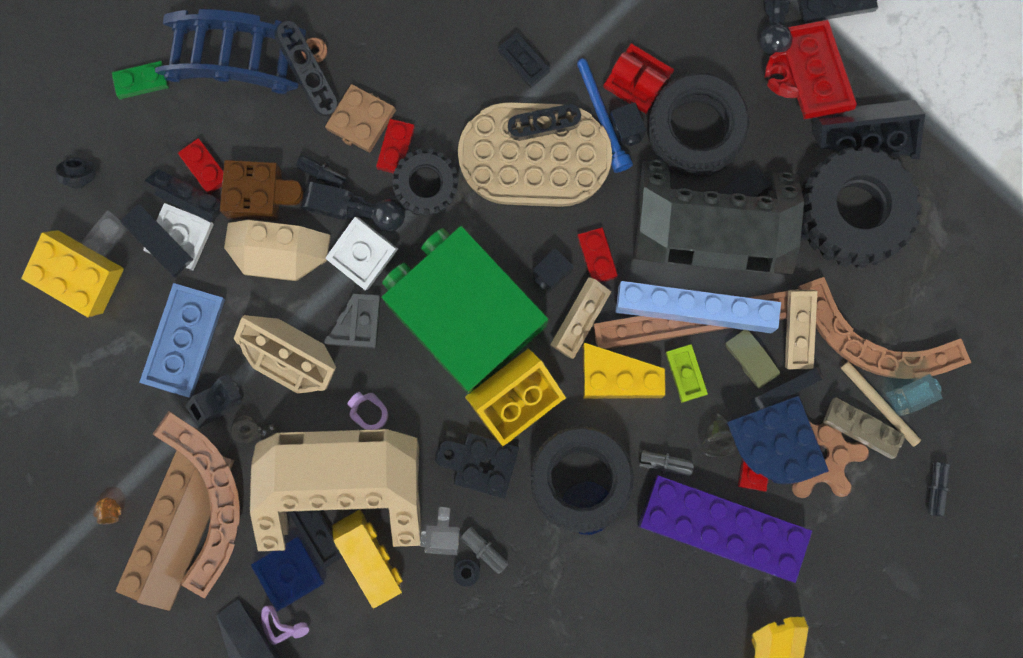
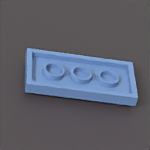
(182, 340)

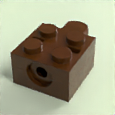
(257, 188)

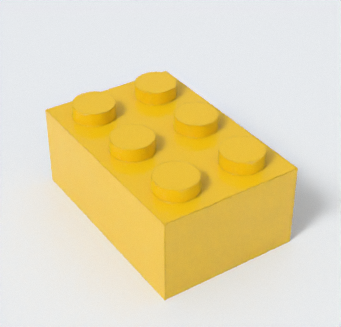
(72, 273)
(515, 397)

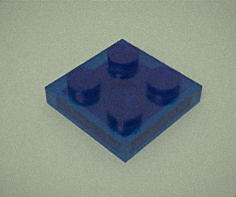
(287, 574)

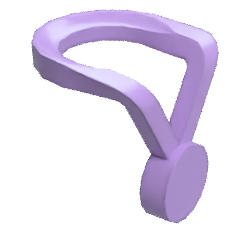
(359, 398)
(296, 631)

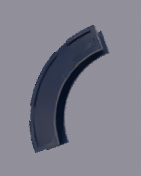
(230, 23)

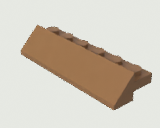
(168, 537)

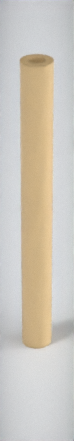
(880, 403)

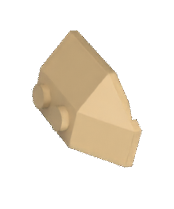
(275, 249)
(285, 354)

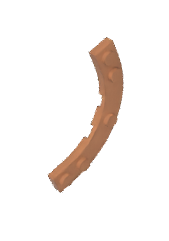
(874, 357)
(222, 497)

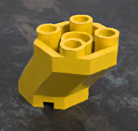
(781, 640)

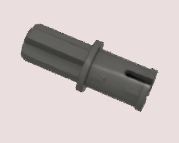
(666, 463)
(484, 550)

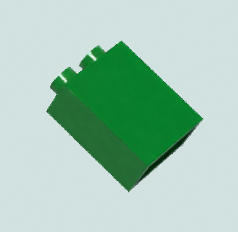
(463, 308)

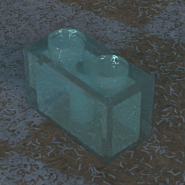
(914, 395)

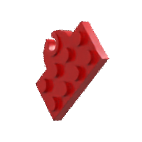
(812, 72)

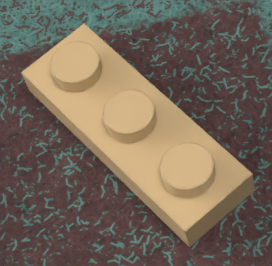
(580, 318)
(801, 329)

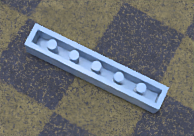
(698, 307)

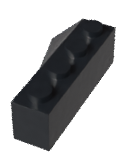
(884, 126)

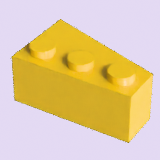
(619, 376)
(367, 558)

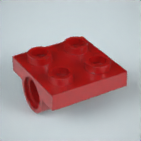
(638, 78)

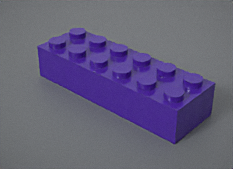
(725, 528)

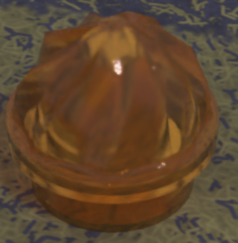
(107, 511)

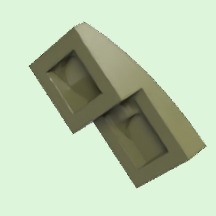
(753, 358)

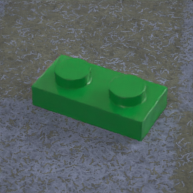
(138, 80)

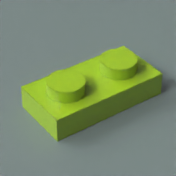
(686, 373)

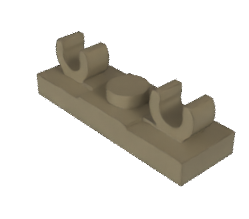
(864, 428)

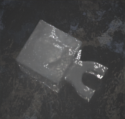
(441, 538)

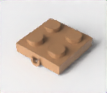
(360, 118)

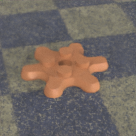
(838, 456)

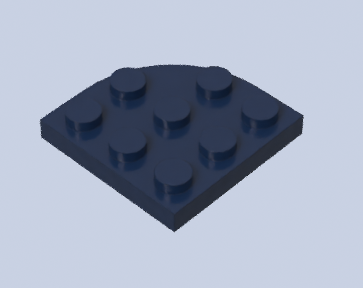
(779, 443)

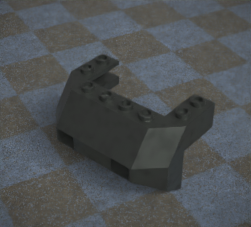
(717, 227)

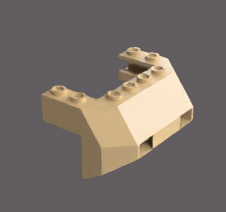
(334, 474)

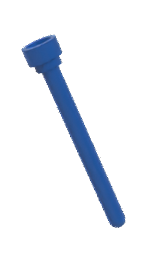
(620, 160)

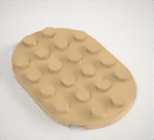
(534, 171)

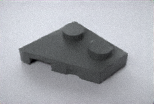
(358, 323)

